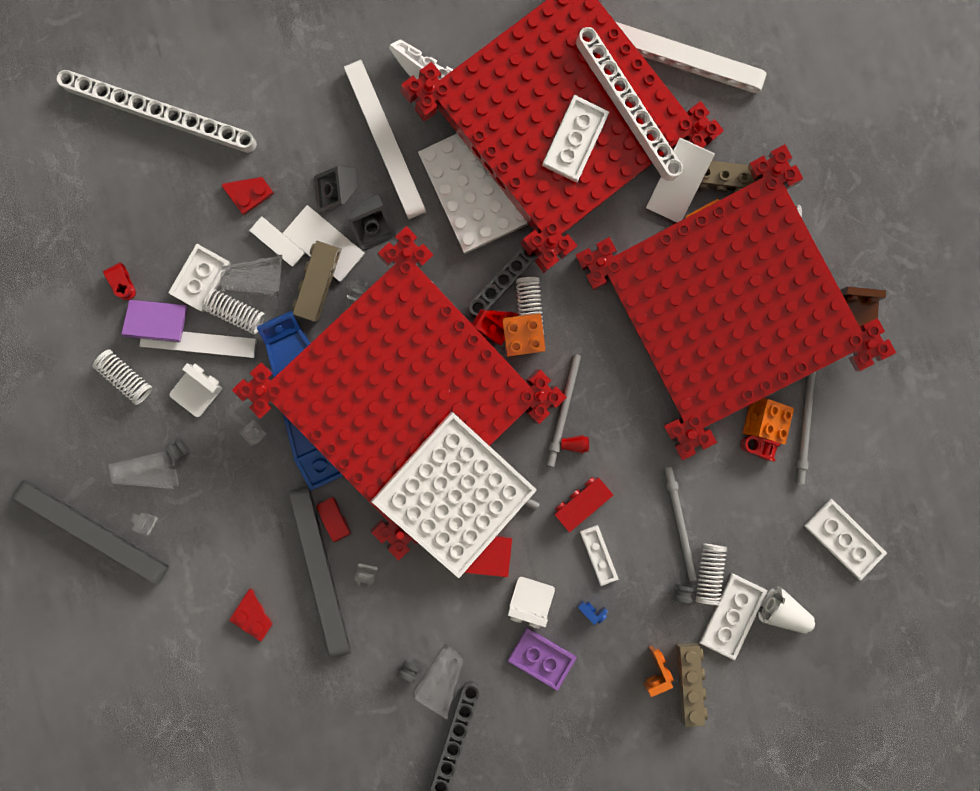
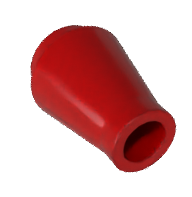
(576, 444)

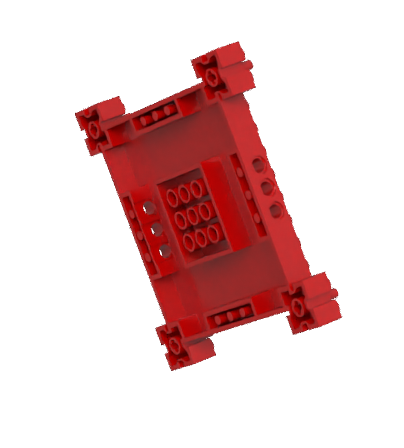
(513, 100)
(735, 302)
(391, 377)

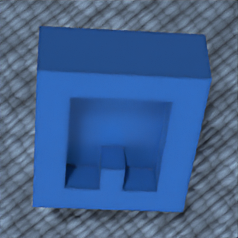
(588, 610)

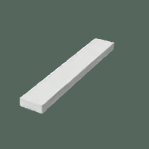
(207, 344)

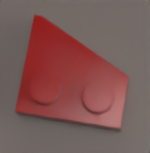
(248, 193)
(491, 324)
(252, 617)

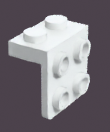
(195, 390)
(531, 602)

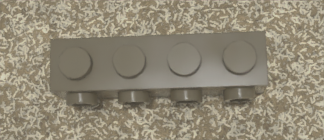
(726, 176)
(316, 281)
(690, 684)

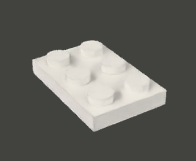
(198, 277)

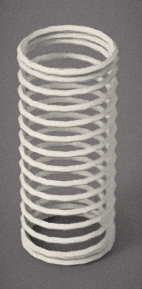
(527, 281)
(257, 321)
(108, 354)
(715, 549)

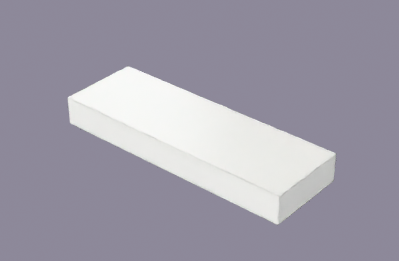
(277, 241)
(599, 555)

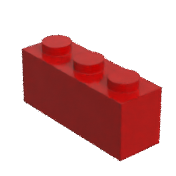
(582, 503)

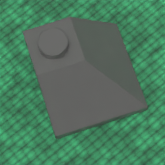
(334, 187)
(370, 223)

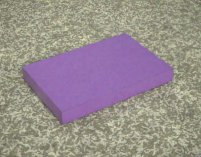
(154, 321)
(542, 659)

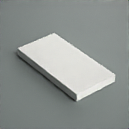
(575, 138)
(674, 197)
(311, 227)
(845, 539)
(733, 616)

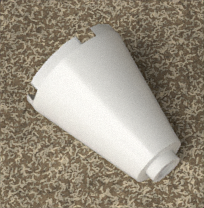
(785, 612)

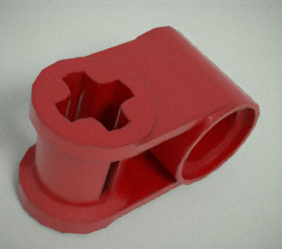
(119, 279)
(763, 448)

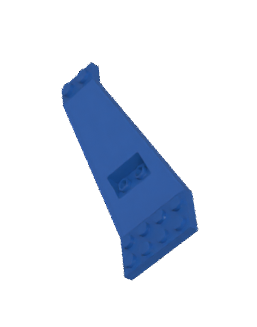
(284, 343)

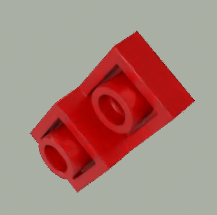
(333, 520)

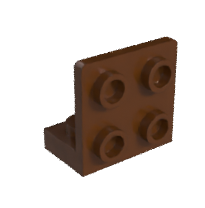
(863, 302)

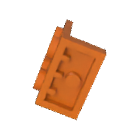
(523, 334)
(768, 420)
(662, 683)

